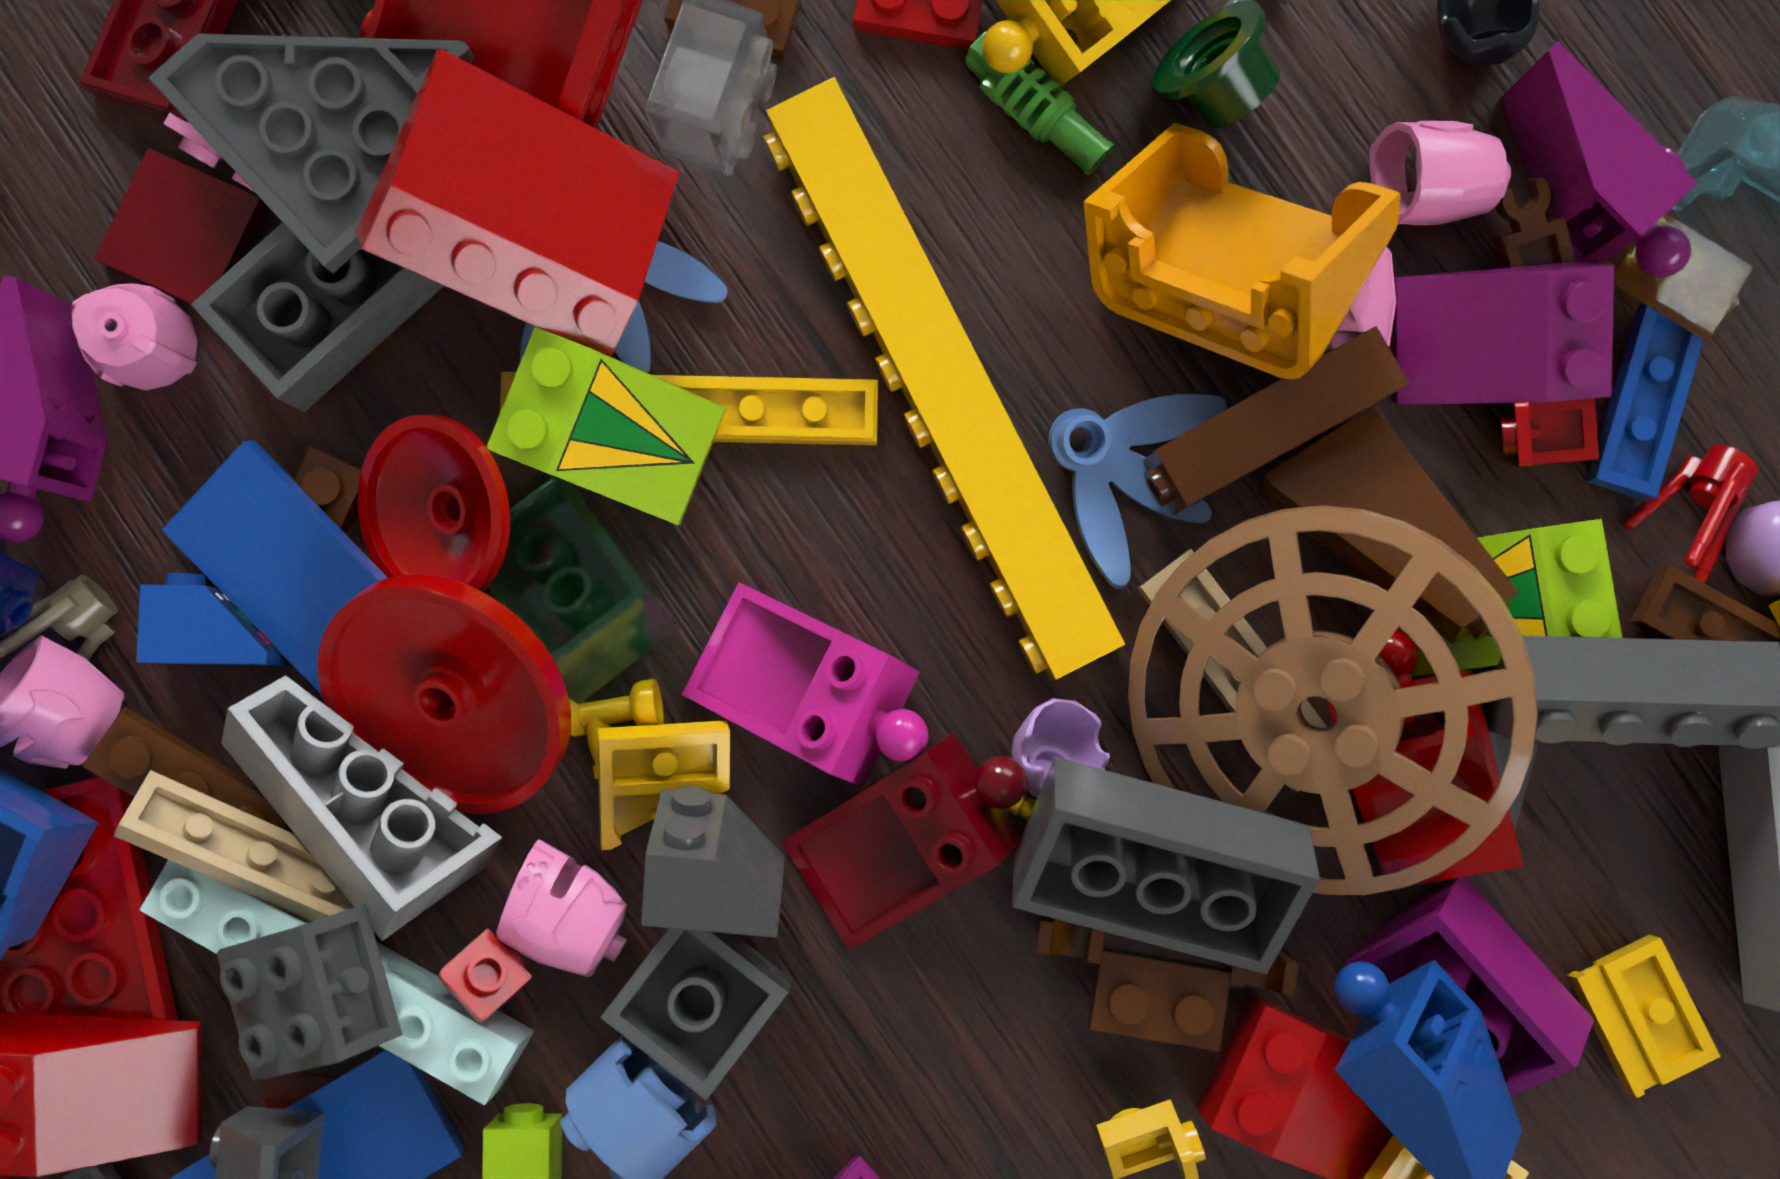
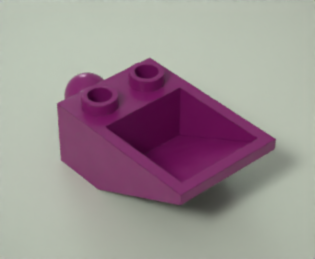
(1599, 165)
(47, 408)

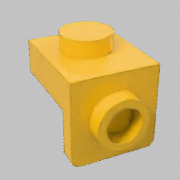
(1150, 1137)

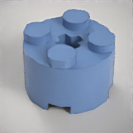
(634, 1114)

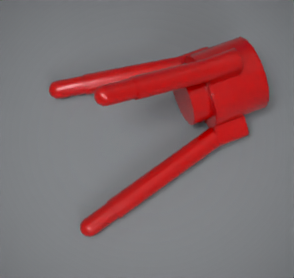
(1718, 485)

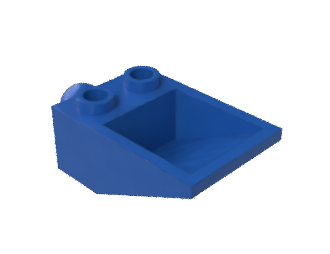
(1428, 1070)

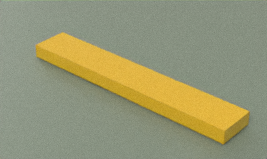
(782, 408)

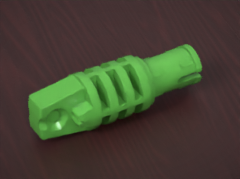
(1041, 109)

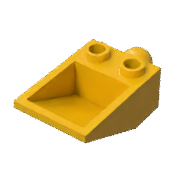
(1061, 33)

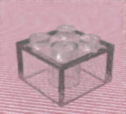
(711, 84)

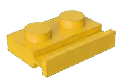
(1644, 1015)

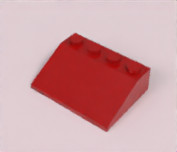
(519, 205)

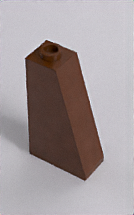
(1274, 422)
(1373, 471)

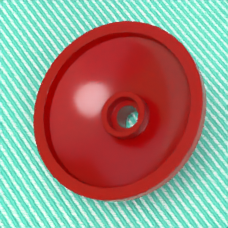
(433, 502)

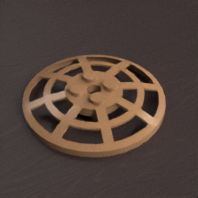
(1350, 677)

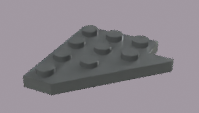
(303, 120)

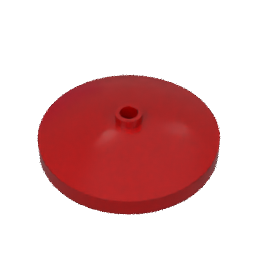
(448, 689)

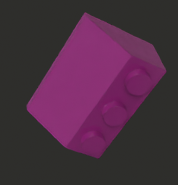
(1526, 1009)

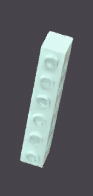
(434, 1025)

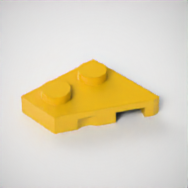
(649, 758)

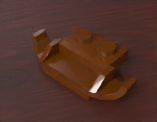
(1158, 990)

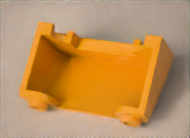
(1229, 262)

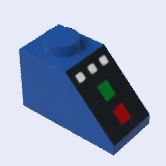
(197, 627)

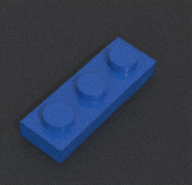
(1645, 406)

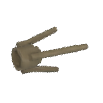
(71, 611)

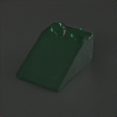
(578, 588)

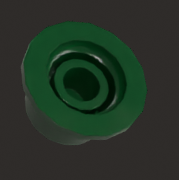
(1220, 65)

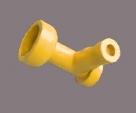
(641, 706)

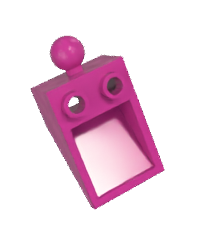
(807, 687)

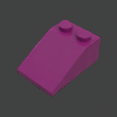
(1505, 334)

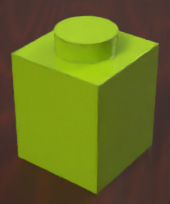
(523, 1144)

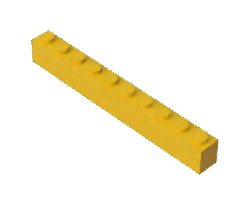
(942, 381)

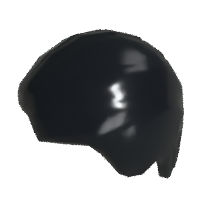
(1487, 29)

